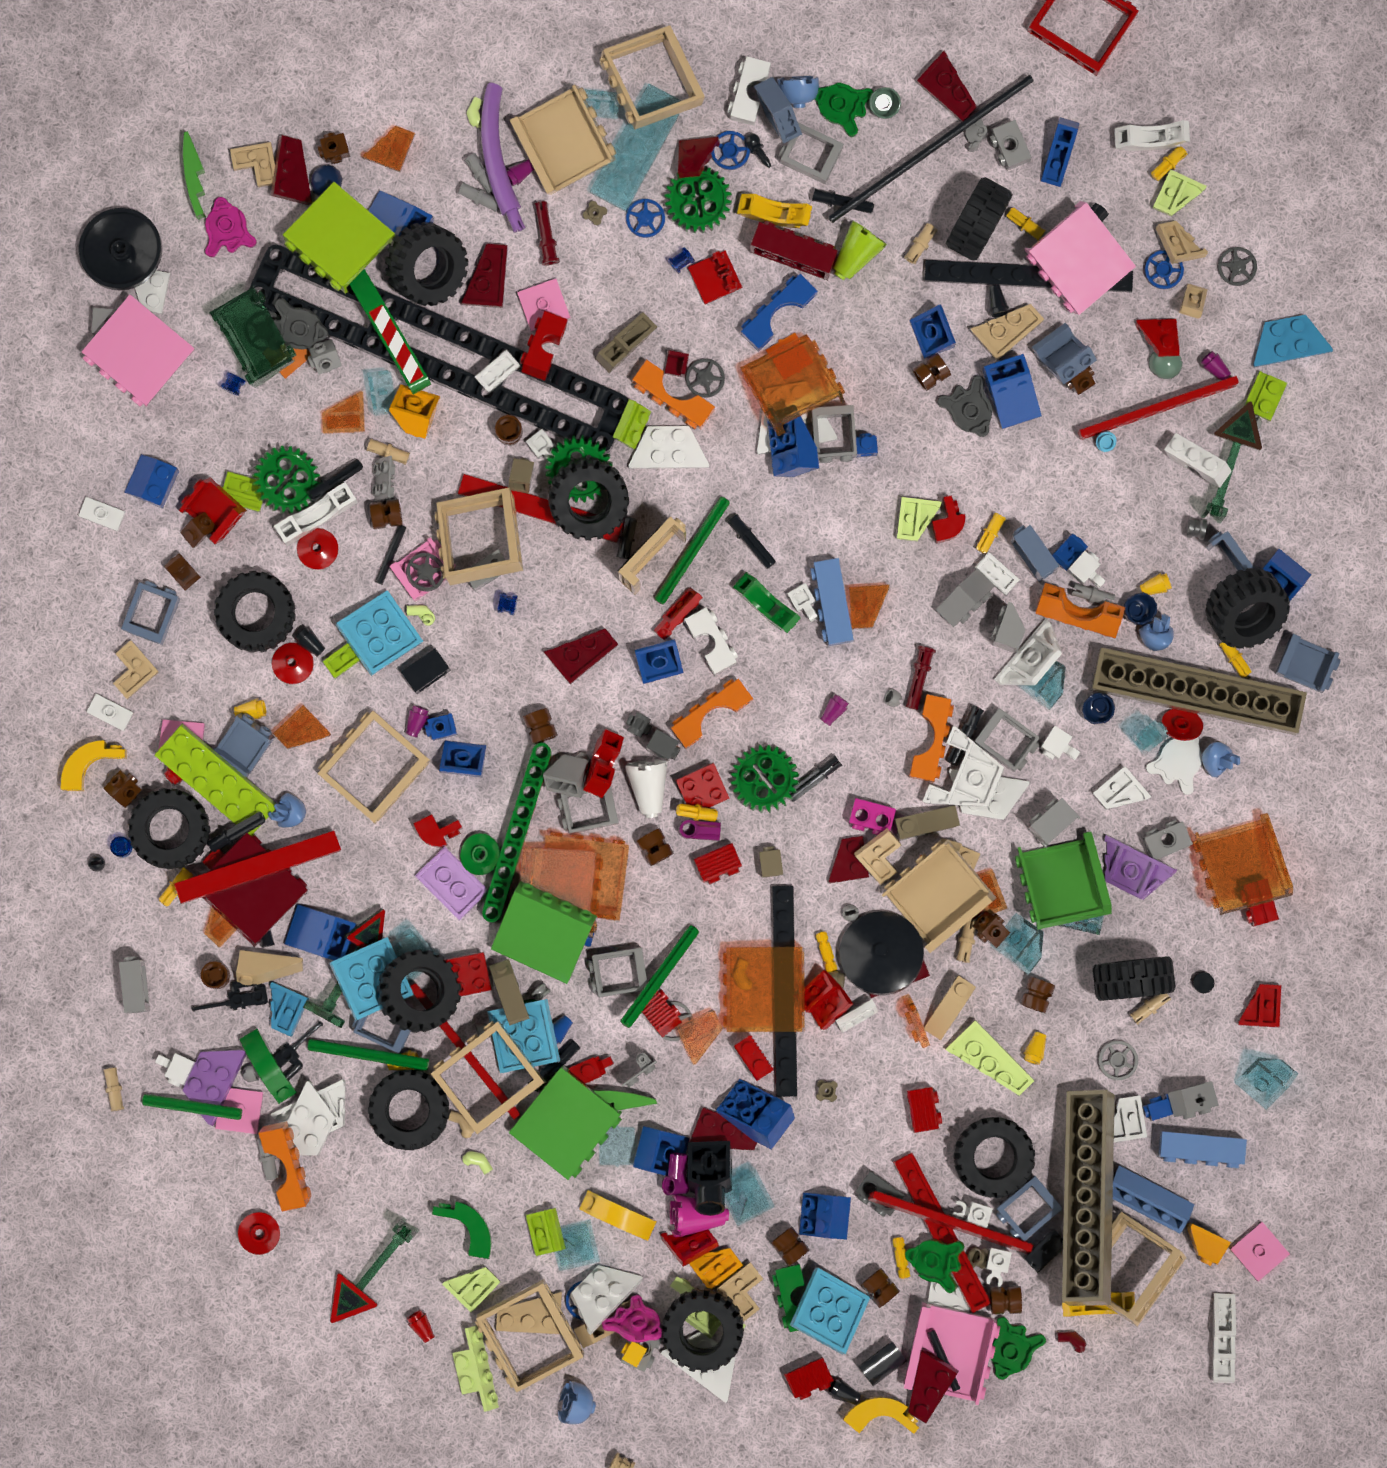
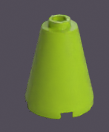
(856, 251)

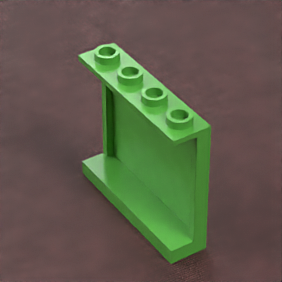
(1064, 883)
(543, 932)
(565, 1123)

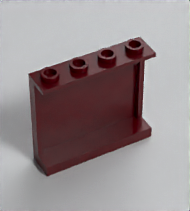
(259, 903)

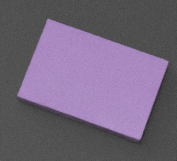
(451, 883)

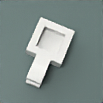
(541, 444)
(802, 600)

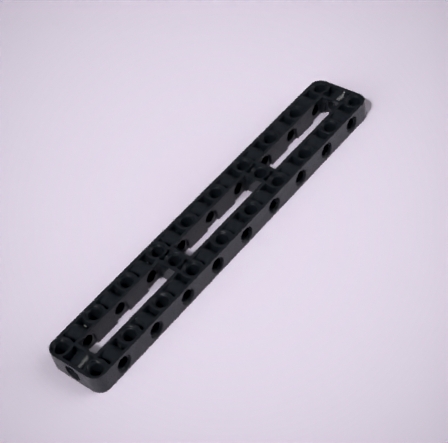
(435, 369)

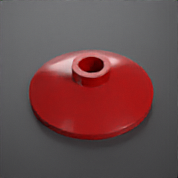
(322, 558)
(294, 674)
(1182, 724)
(247, 1233)

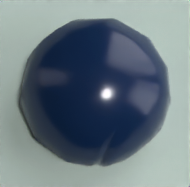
(324, 177)
(1140, 608)
(1104, 705)

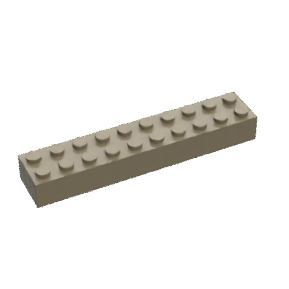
(1198, 691)
(1088, 1198)

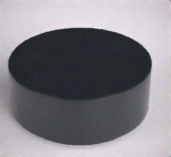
(1203, 982)

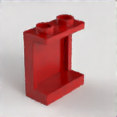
(217, 504)

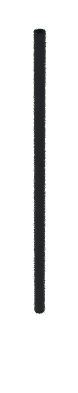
(930, 149)

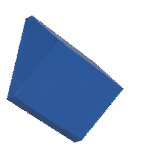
(933, 332)
(659, 661)
(463, 759)

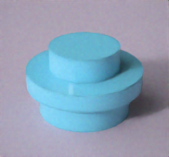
(1106, 441)

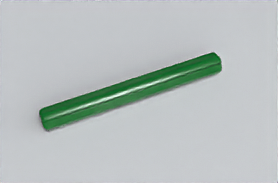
(192, 1107)

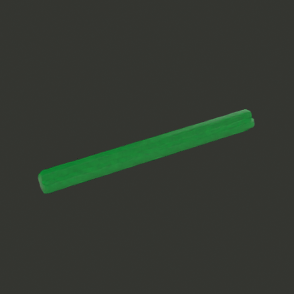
(692, 550)
(659, 976)
(368, 1054)

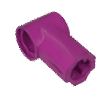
(702, 830)
(676, 1182)

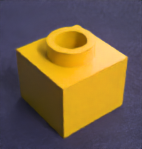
(633, 1353)

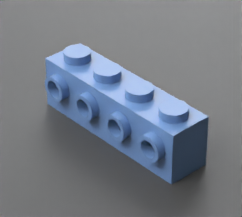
(833, 602)
(1202, 1148)
(1151, 1200)

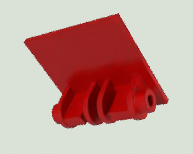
(715, 277)
(703, 787)
(472, 973)

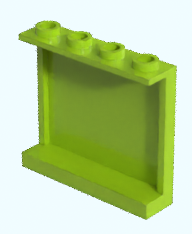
(337, 237)

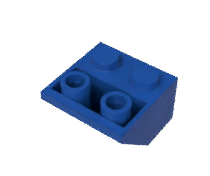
(825, 1216)

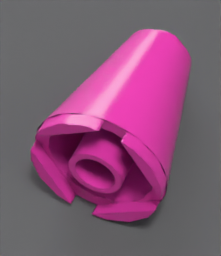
(688, 1220)

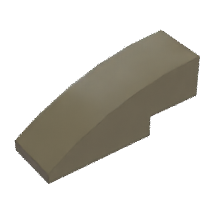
(625, 342)

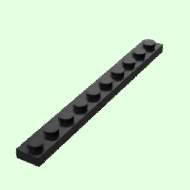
(998, 275)
(784, 1041)

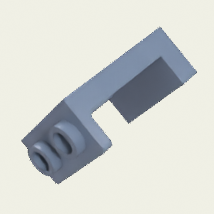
(1064, 354)
(1231, 549)
(1308, 664)
(245, 743)

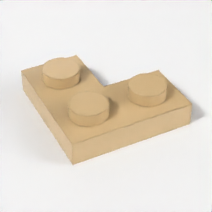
(257, 157)
(139, 671)
(874, 855)
(737, 1290)

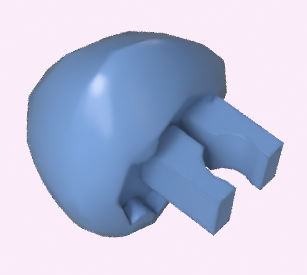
(1157, 634)
(1218, 758)
(289, 811)

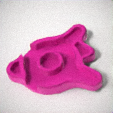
(227, 228)
(635, 1323)

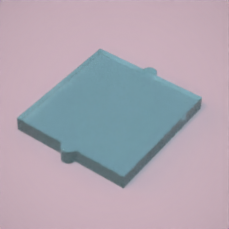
(618, 1147)

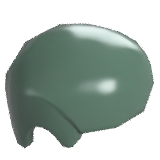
(885, 97)
(1165, 367)

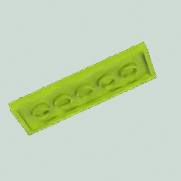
(213, 777)

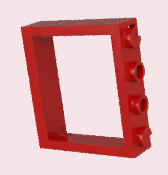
(1072, 52)

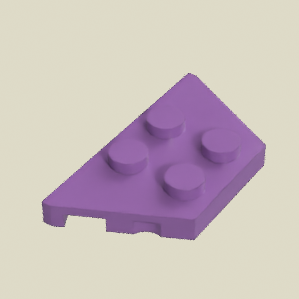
(1133, 869)
(213, 1078)

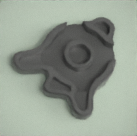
(299, 325)
(969, 408)

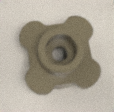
(596, 219)
(821, 1090)
(974, 1255)

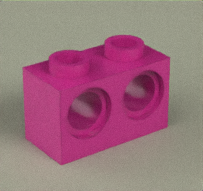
(873, 811)

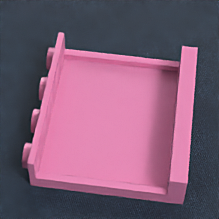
(1080, 259)
(137, 351)
(966, 1342)

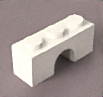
(743, 108)
(1206, 464)
(704, 624)

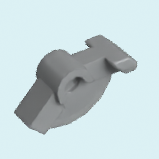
(975, 135)

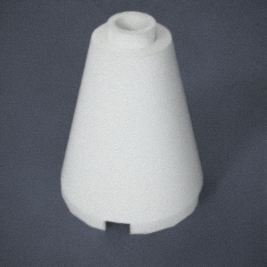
(648, 785)

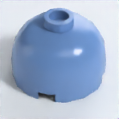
(799, 89)
(577, 1403)

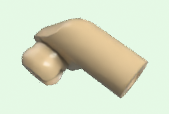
(464, 1125)

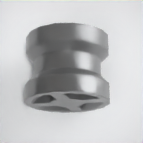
(1196, 528)

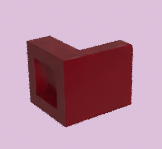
(676, 363)

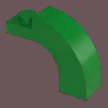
(766, 603)
(267, 1066)
(477, 1226)

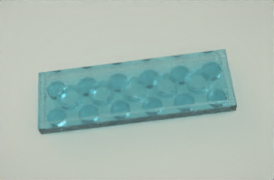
(635, 152)

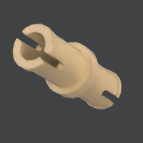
(920, 243)
(388, 450)
(966, 942)
(1149, 1007)
(113, 1089)

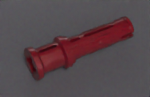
(547, 242)
(921, 668)

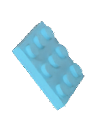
(379, 633)
(360, 974)
(532, 1035)
(830, 1311)

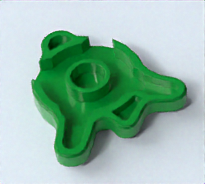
(842, 104)
(936, 1261)
(1013, 1348)

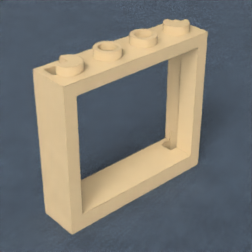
(680, 63)
(472, 503)
(398, 790)
(473, 1042)
(1161, 1278)
(502, 1359)

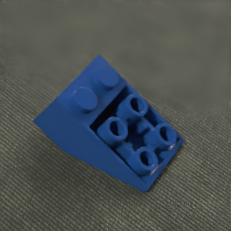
(397, 213)
(1012, 391)
(793, 451)
(319, 933)
(756, 1113)

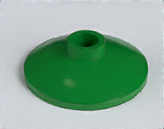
(471, 853)

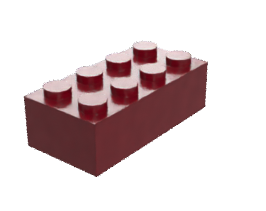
(793, 250)

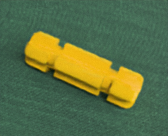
(826, 951)
(901, 1260)

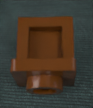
(198, 529)
(182, 571)

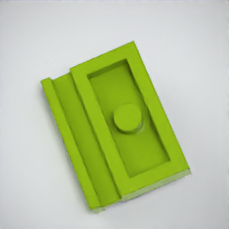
(1266, 395)
(632, 424)
(243, 491)
(545, 1232)

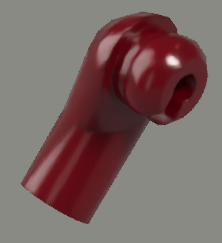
(1074, 1338)

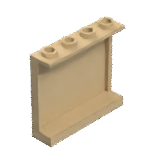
(564, 140)
(628, 572)
(939, 894)

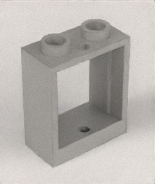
(829, 164)
(831, 412)
(1031, 747)
(568, 824)
(640, 965)
(134, 985)

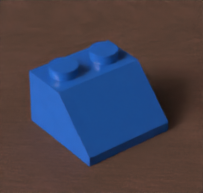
(152, 481)
(1287, 572)
(655, 1150)

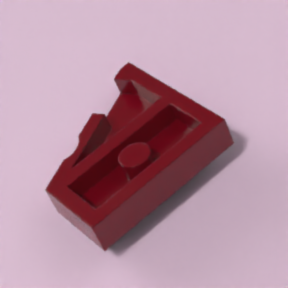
(695, 155)
(846, 864)

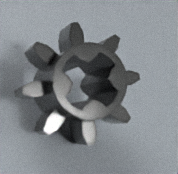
(638, 725)

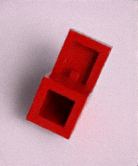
(949, 527)
(433, 835)

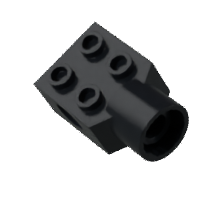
(710, 1175)

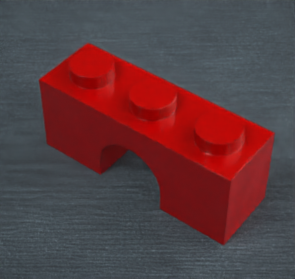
(549, 330)
(600, 770)

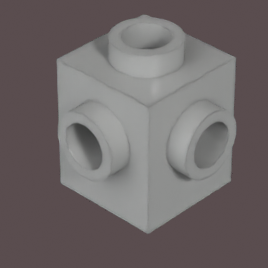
(324, 357)

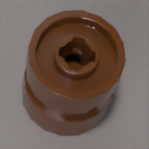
(925, 375)
(508, 430)
(378, 514)
(540, 726)
(650, 841)
(215, 975)
(1037, 995)
(790, 1246)
(880, 1288)
(1006, 1300)

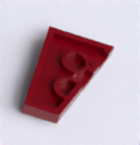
(947, 88)
(290, 172)
(489, 278)
(581, 654)
(714, 1127)
(930, 1385)

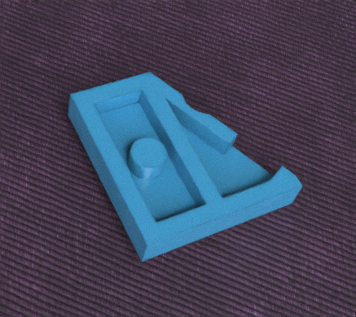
(286, 1009)

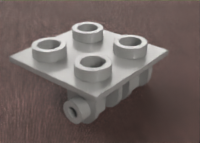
(383, 470)
(646, 1066)

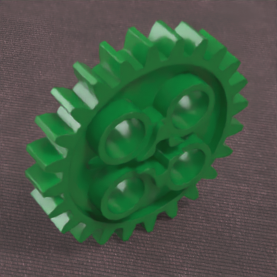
(679, 202)
(563, 456)
(271, 467)
(779, 767)

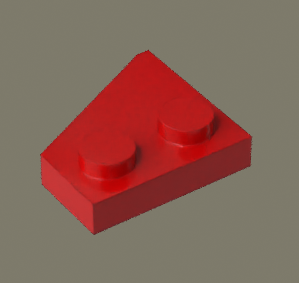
(1161, 335)
(1263, 1007)
(690, 1246)

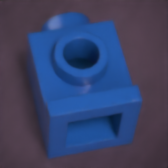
(866, 445)
(449, 727)
(1158, 1108)

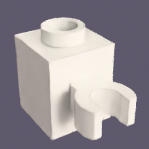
(1085, 568)
(1057, 743)
(178, 1068)
(976, 1213)
(998, 1262)

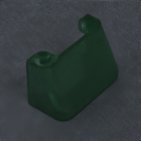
(254, 336)

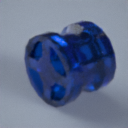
(233, 384)
(507, 603)
(119, 848)

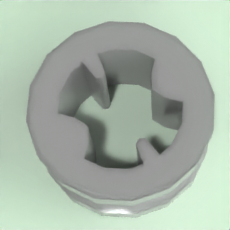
(540, 992)

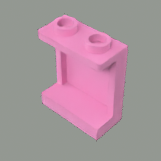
(399, 569)

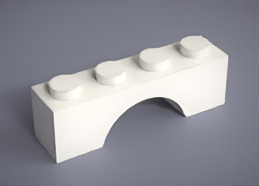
(325, 509)

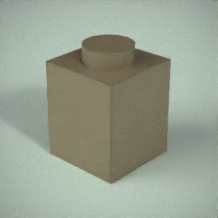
(521, 475)
(770, 862)

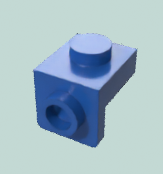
(1069, 551)

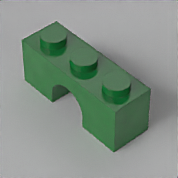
(787, 1280)

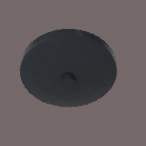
(120, 249)
(881, 953)

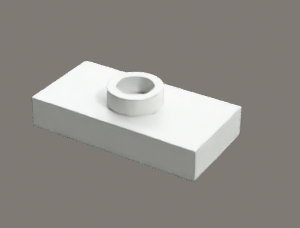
(497, 371)
(101, 514)
(997, 573)
(110, 712)
(856, 1015)

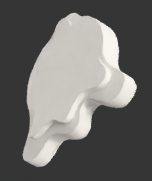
(1179, 762)

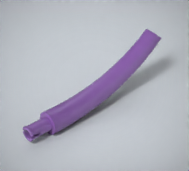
(494, 160)

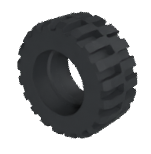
(979, 218)
(447, 275)
(595, 525)
(254, 583)
(1238, 593)
(140, 828)
(438, 971)
(1134, 978)
(380, 1117)
(1014, 1178)
(695, 1357)

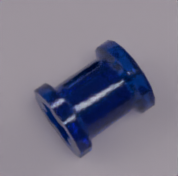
(681, 260)

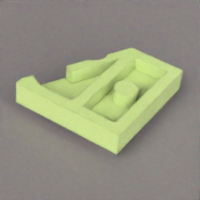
(1177, 193)
(915, 517)
(472, 1287)

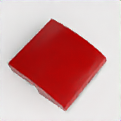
(826, 1000)

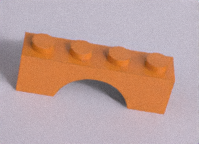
(694, 410)
(1102, 619)
(733, 697)
(936, 712)
(278, 1141)

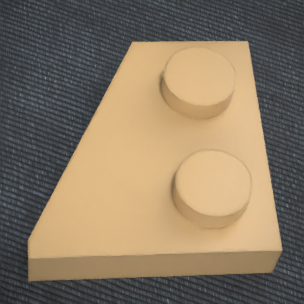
(1179, 243)

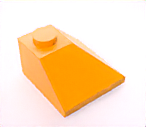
(414, 411)
(1207, 1245)

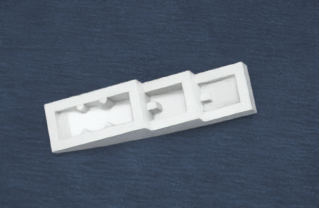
(1224, 1338)

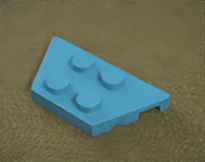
(1289, 340)

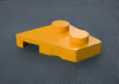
(716, 1267)

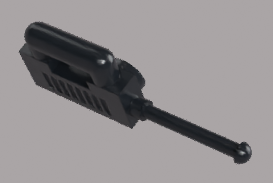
(238, 1000)
(289, 1054)

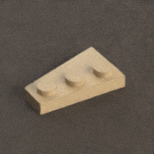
(1008, 330)
(528, 1317)

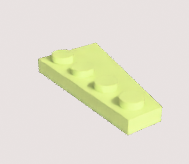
(984, 1053)

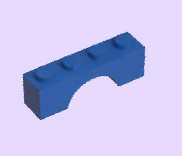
(797, 293)

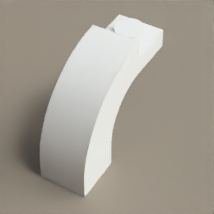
(1152, 137)

